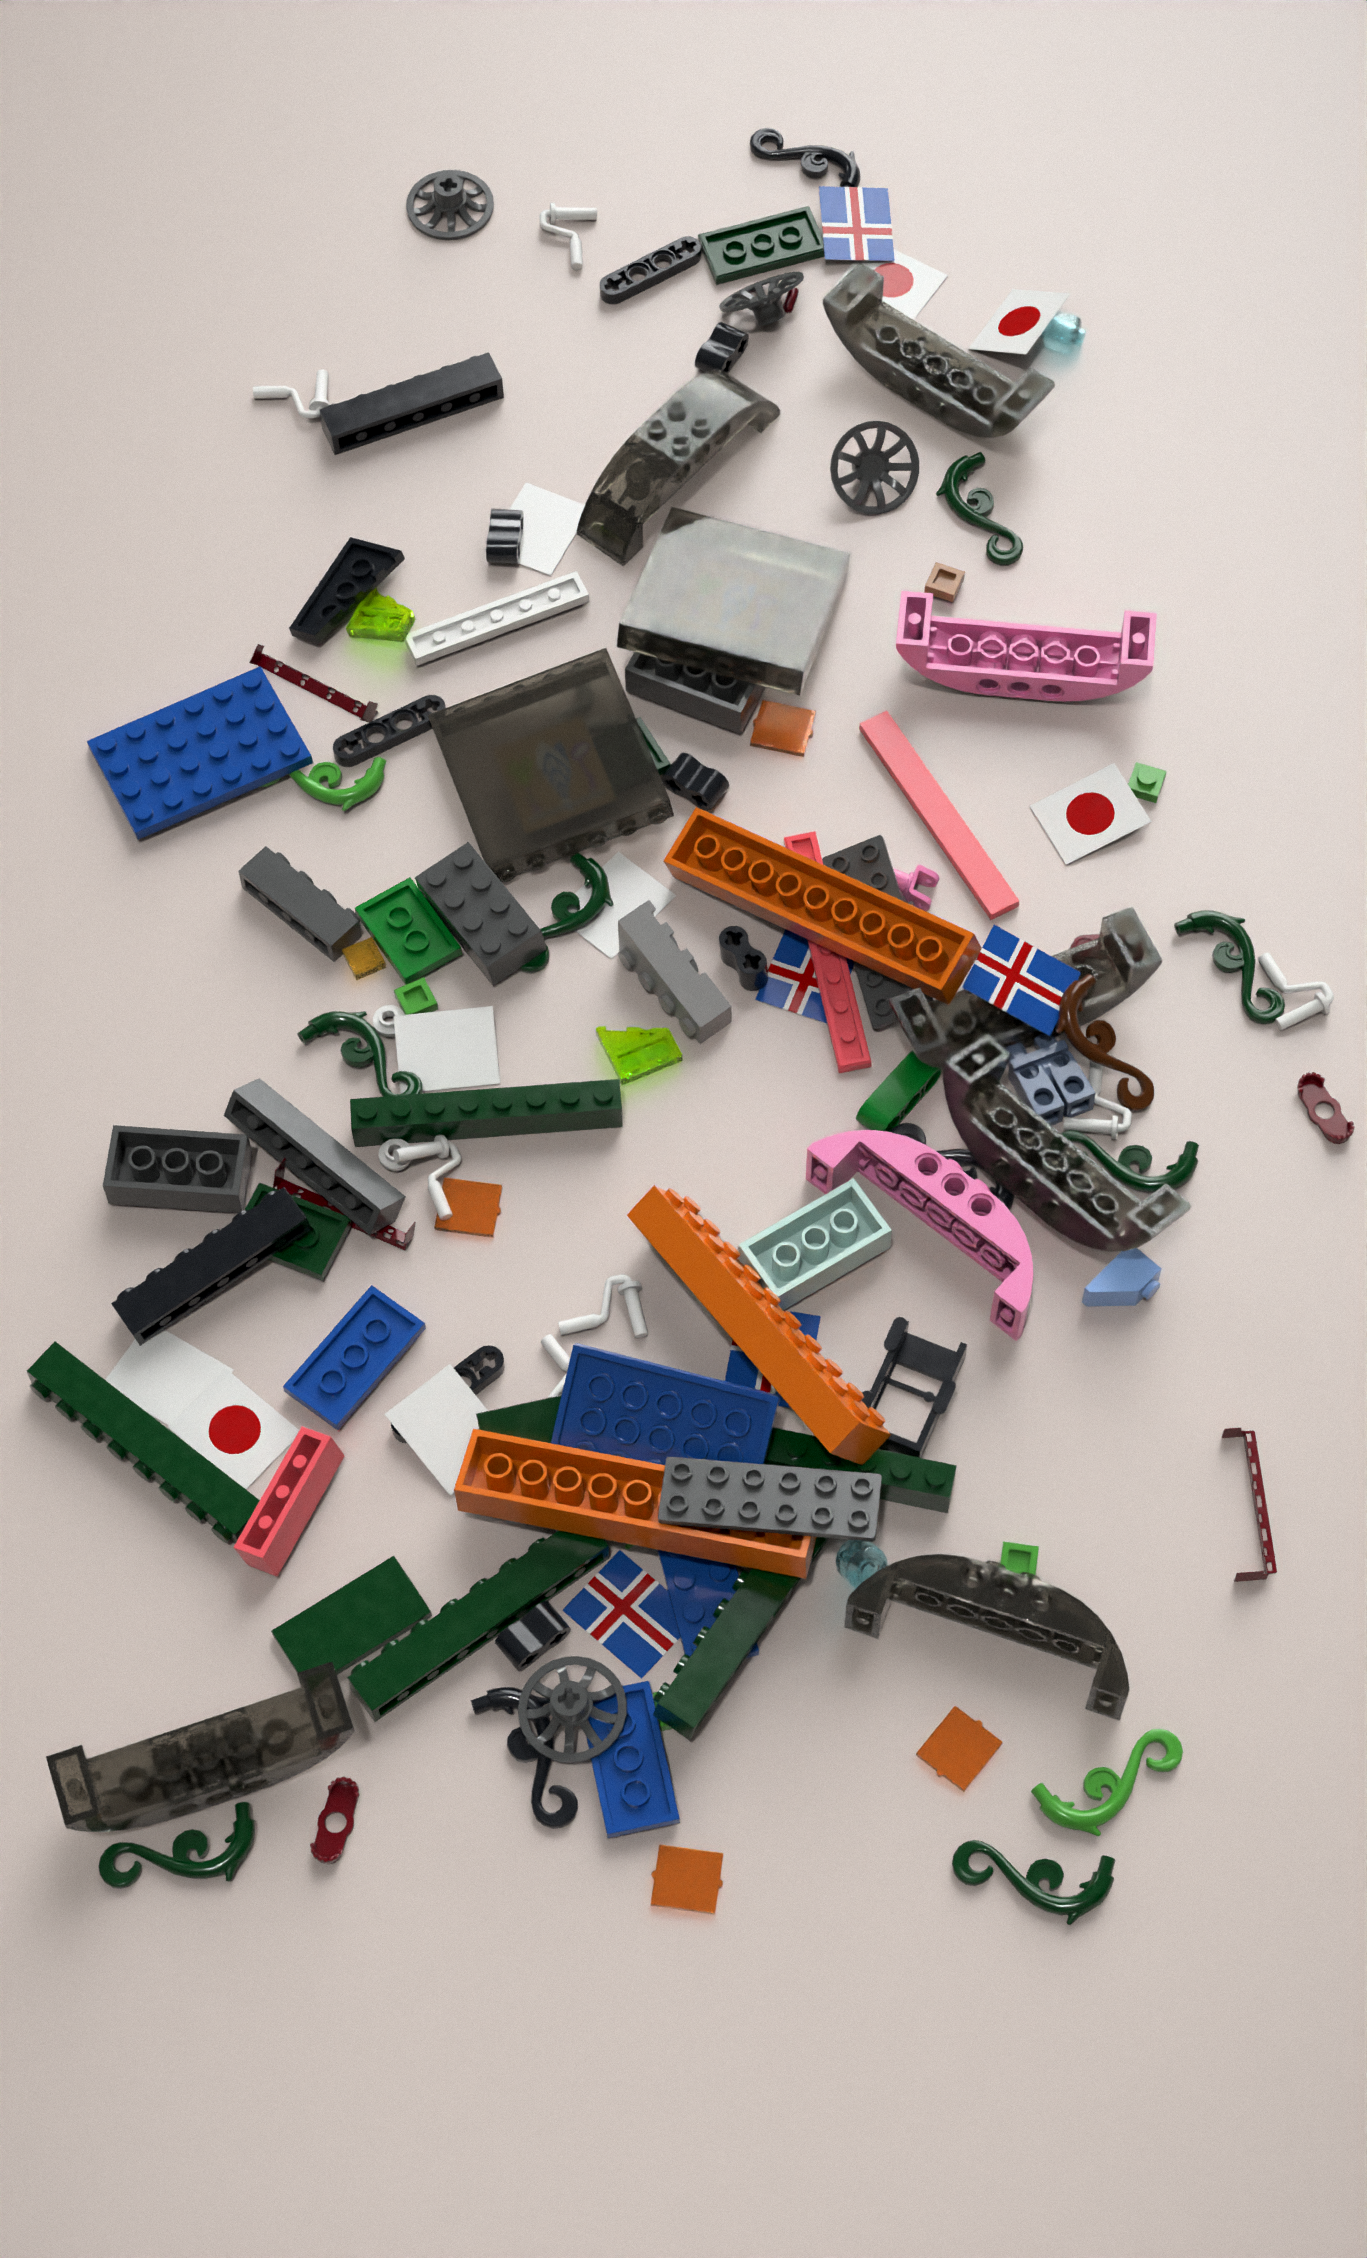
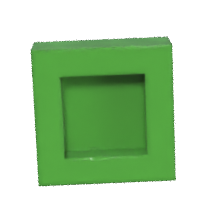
(1147, 782)
(416, 998)
(1019, 1557)

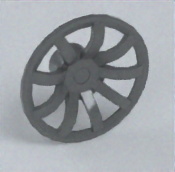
(450, 197)
(765, 307)
(873, 466)
(572, 1707)

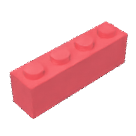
(289, 1501)

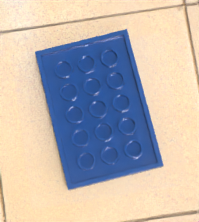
(199, 752)
(659, 1411)

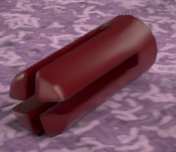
(790, 300)

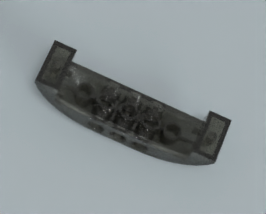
(925, 365)
(666, 456)
(1117, 960)
(1043, 1164)
(1002, 1605)
(204, 1760)

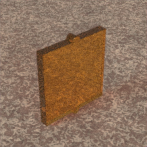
(783, 728)
(473, 1207)
(959, 1748)
(687, 1879)

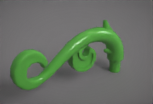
(329, 771)
(1120, 1789)

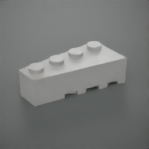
(671, 974)

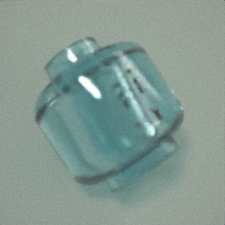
(1064, 332)
(859, 1561)

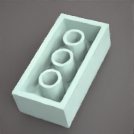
(817, 1244)

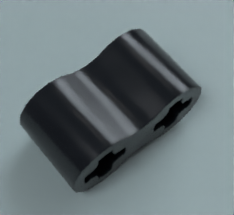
(721, 349)
(504, 536)
(695, 781)
(742, 957)
(532, 1635)

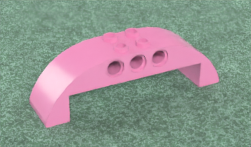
(1024, 657)
(944, 1200)

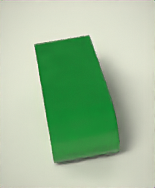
(898, 1094)

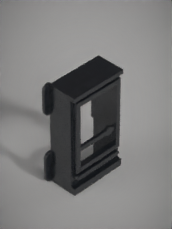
(925, 1359)

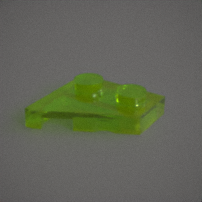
(380, 619)
(638, 1051)

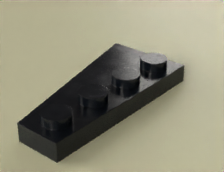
(346, 583)

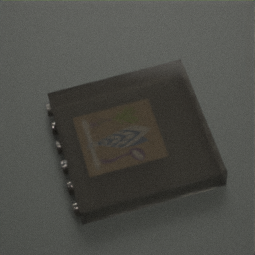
(734, 600)
(551, 765)

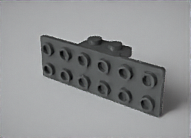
(872, 865)
(770, 1498)

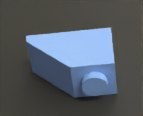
(1124, 1281)

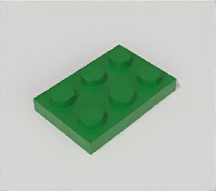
(408, 931)

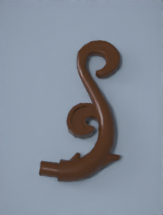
(1068, 1022)

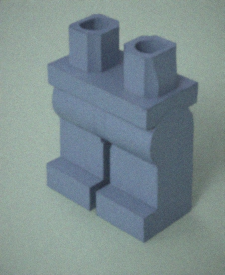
(1050, 1079)

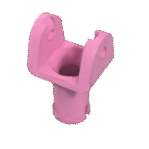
(921, 876)

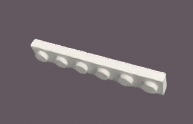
(496, 618)

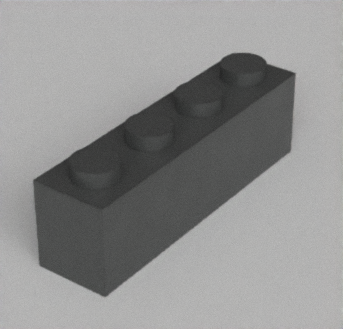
(300, 903)

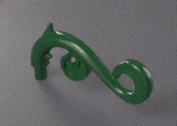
(976, 514)
(564, 901)
(1226, 962)
(358, 1057)
(1141, 1156)
(179, 1864)
(1044, 1869)

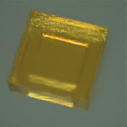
(364, 958)

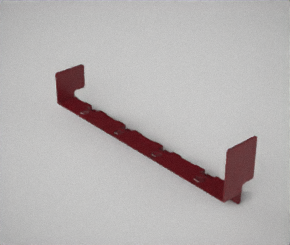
(365, 712)
(321, 1201)
(1268, 1544)

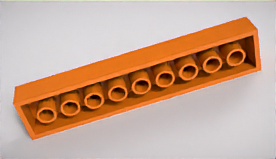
(823, 905)
(759, 1325)
(604, 1500)

